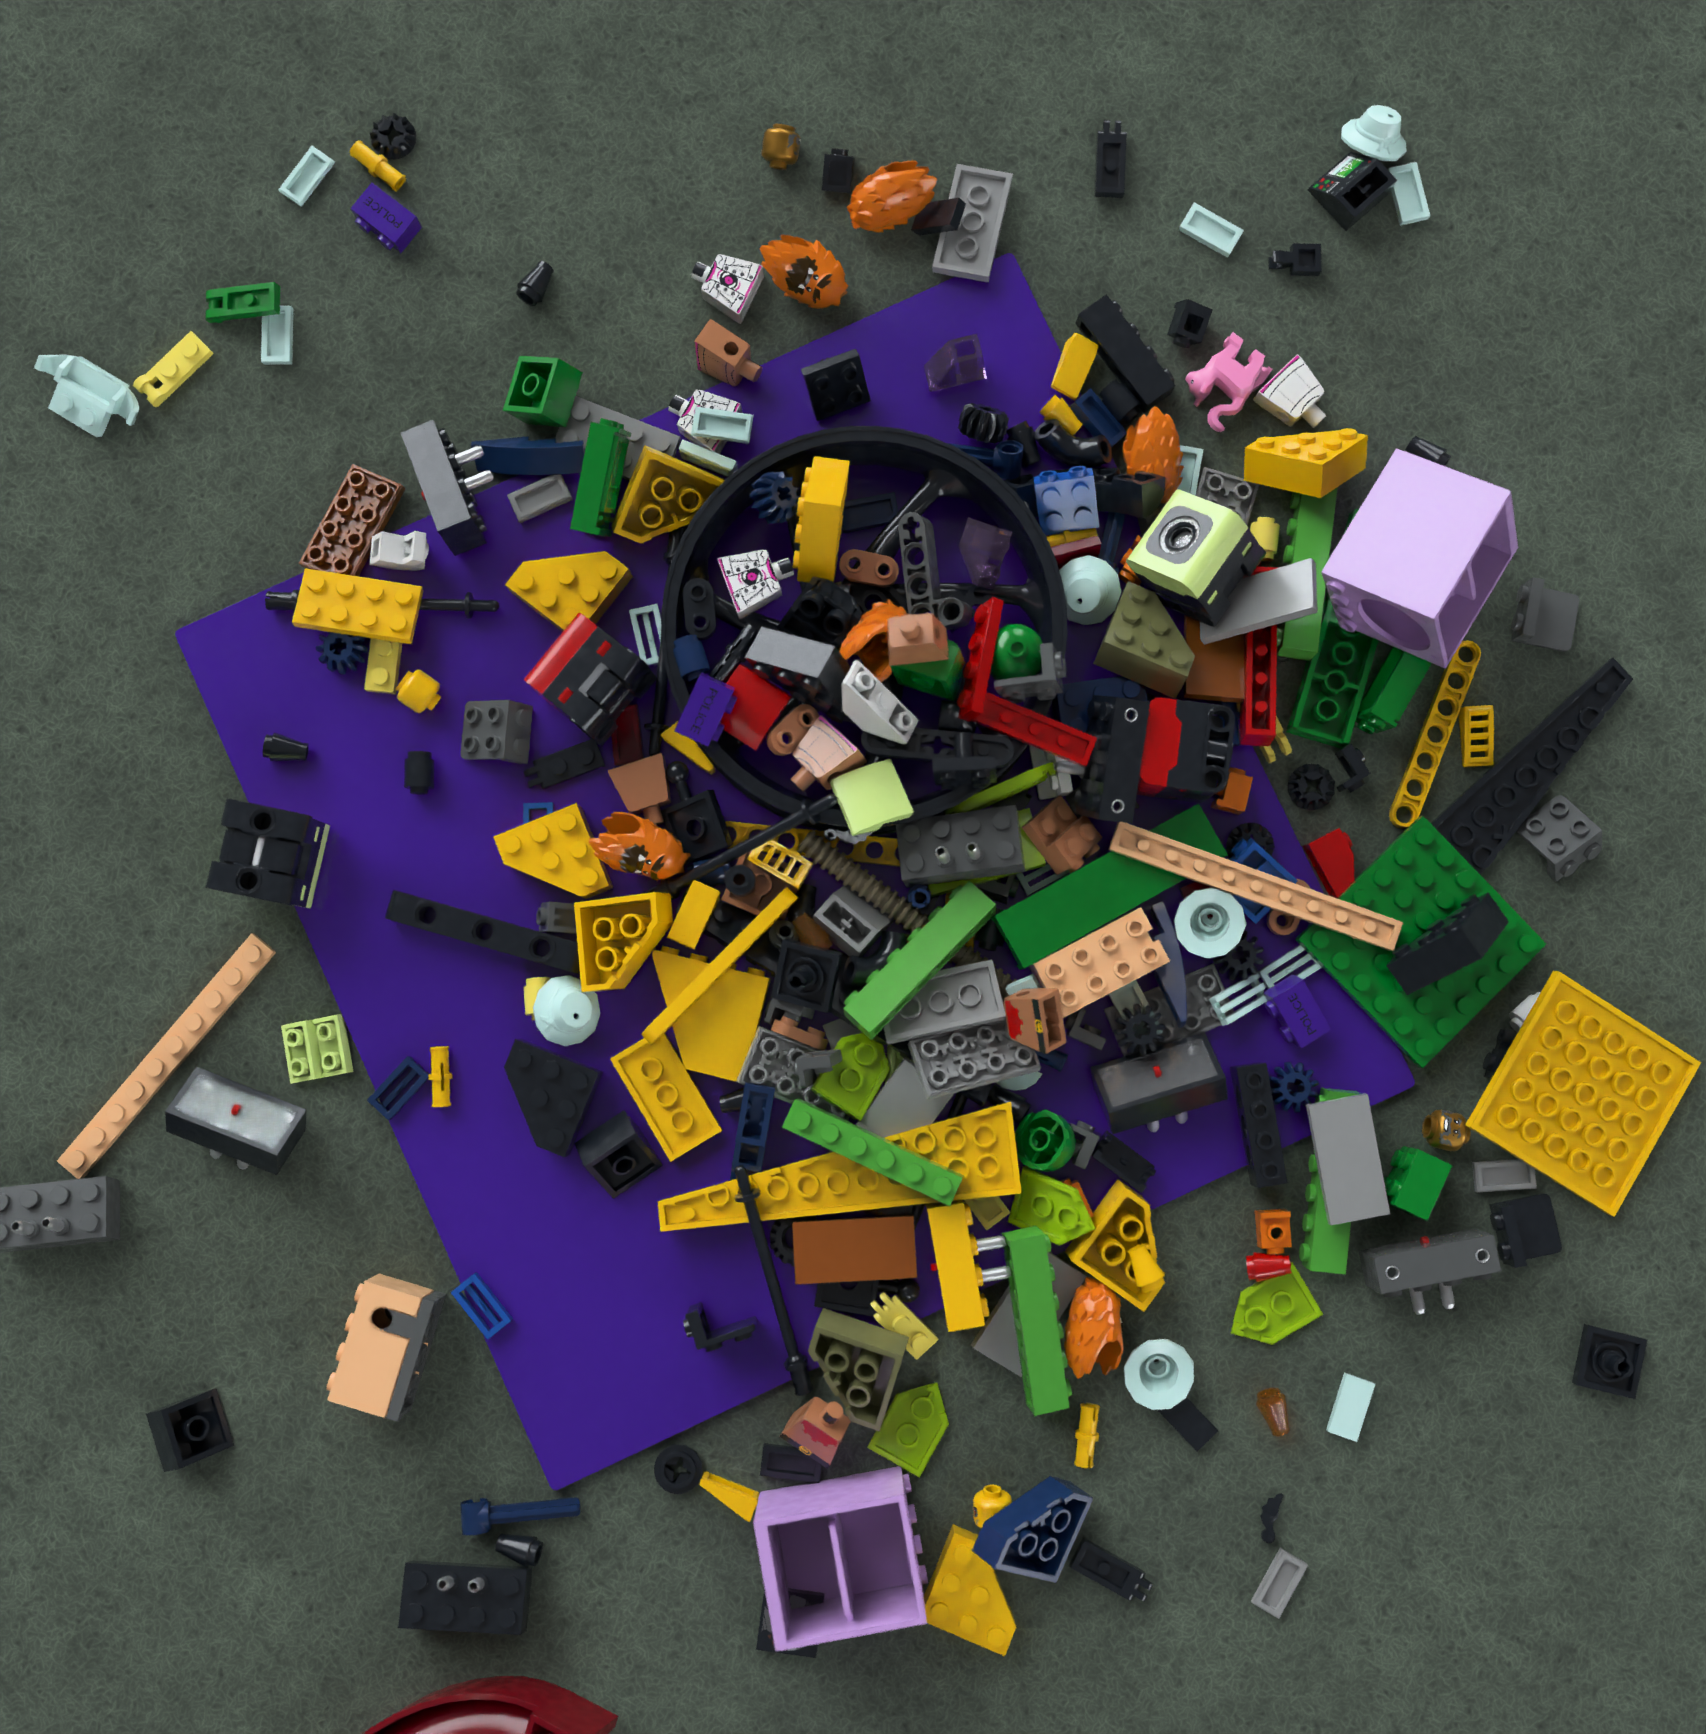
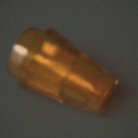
(811, 932)
(1274, 1410)

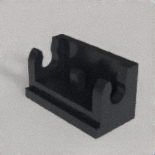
(1123, 1161)

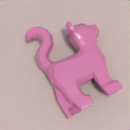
(1229, 376)

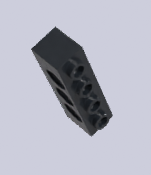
(1258, 1125)

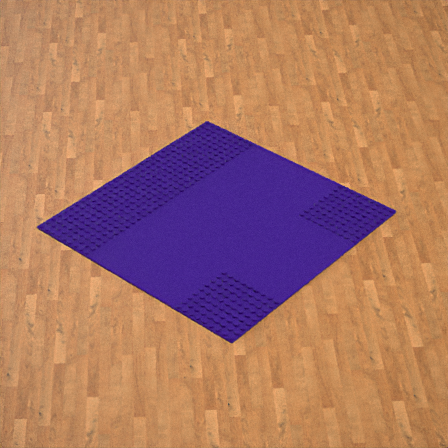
(588, 1277)

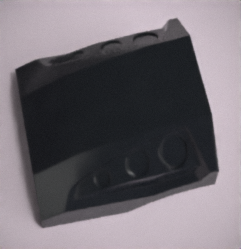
(821, 613)

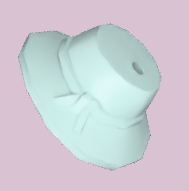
(1376, 134)
(1095, 584)
(1207, 935)
(556, 1007)
(1161, 1382)

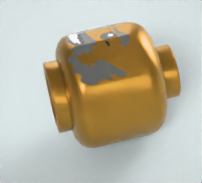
(781, 146)
(1446, 1130)

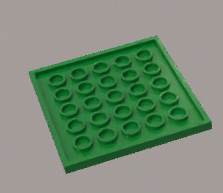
(1417, 884)

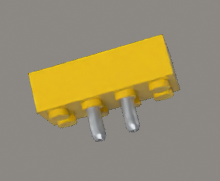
(955, 1264)

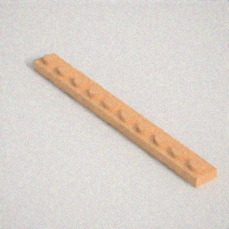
(1255, 886)
(166, 1056)

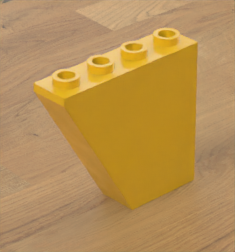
(722, 1021)

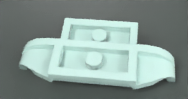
(87, 393)

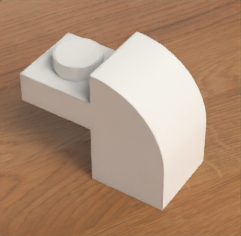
(399, 551)

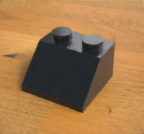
(618, 1154)
(190, 1430)

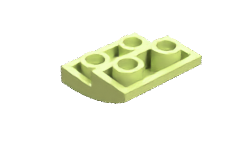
(871, 797)
(317, 1048)

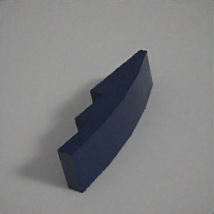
(530, 457)
(1170, 975)
(753, 1128)

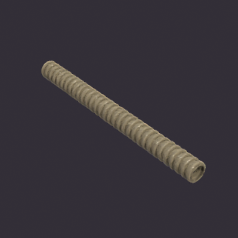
(883, 897)

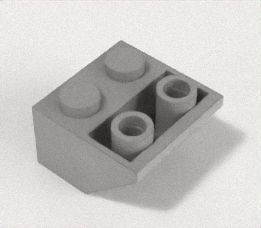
(851, 921)

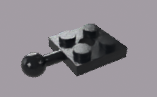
(701, 807)
(858, 1299)

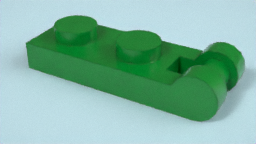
(243, 302)

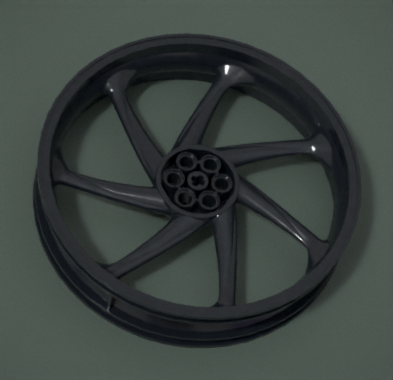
(946, 474)

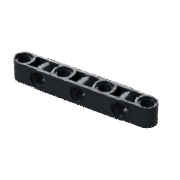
(467, 926)

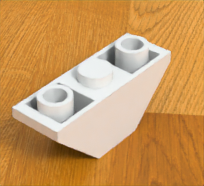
(874, 706)

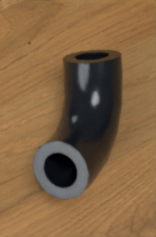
(1072, 449)
(859, 968)

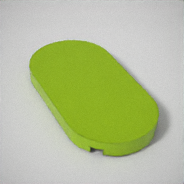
(1004, 789)

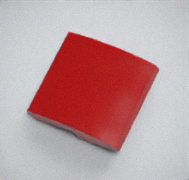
(756, 707)

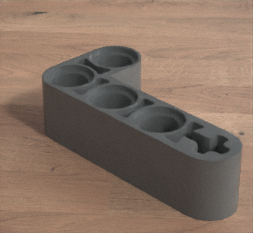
(927, 571)

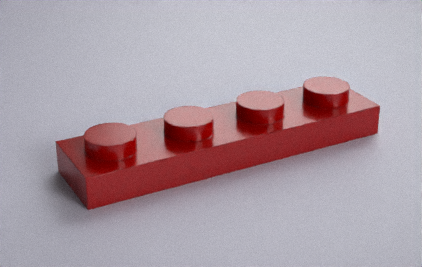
(979, 665)
(1036, 730)

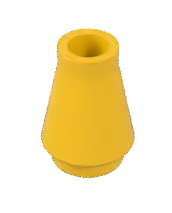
(1059, 410)
(1146, 1270)

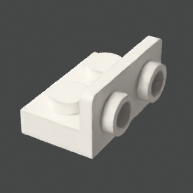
(1052, 786)

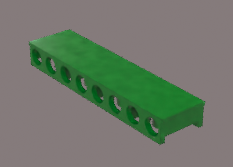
(1333, 681)
(1097, 893)

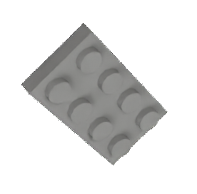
(973, 246)
(585, 412)
(950, 1002)

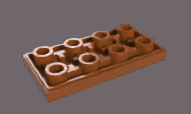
(353, 517)
(1217, 666)
(854, 1249)

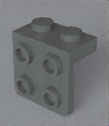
(1544, 616)
(1042, 686)
(496, 731)
(1562, 836)

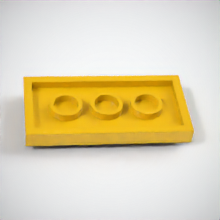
(357, 606)
(666, 1095)

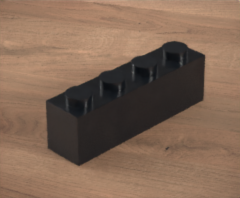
(1125, 352)

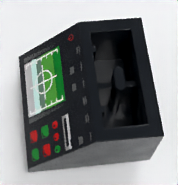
(1352, 188)

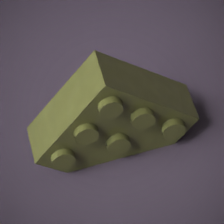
(1145, 643)
(858, 1364)

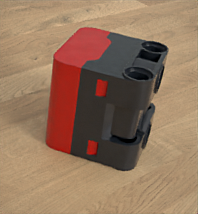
(590, 678)
(1186, 750)

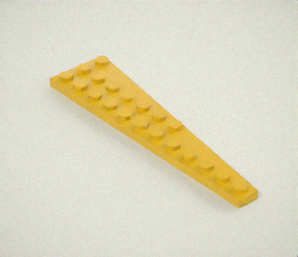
(972, 1144)

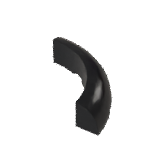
(1114, 491)

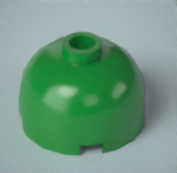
(1016, 653)
(1045, 1141)

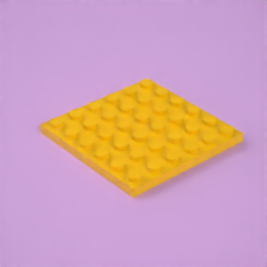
(1583, 1093)

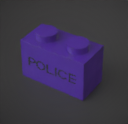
(386, 218)
(705, 709)
(1296, 1011)

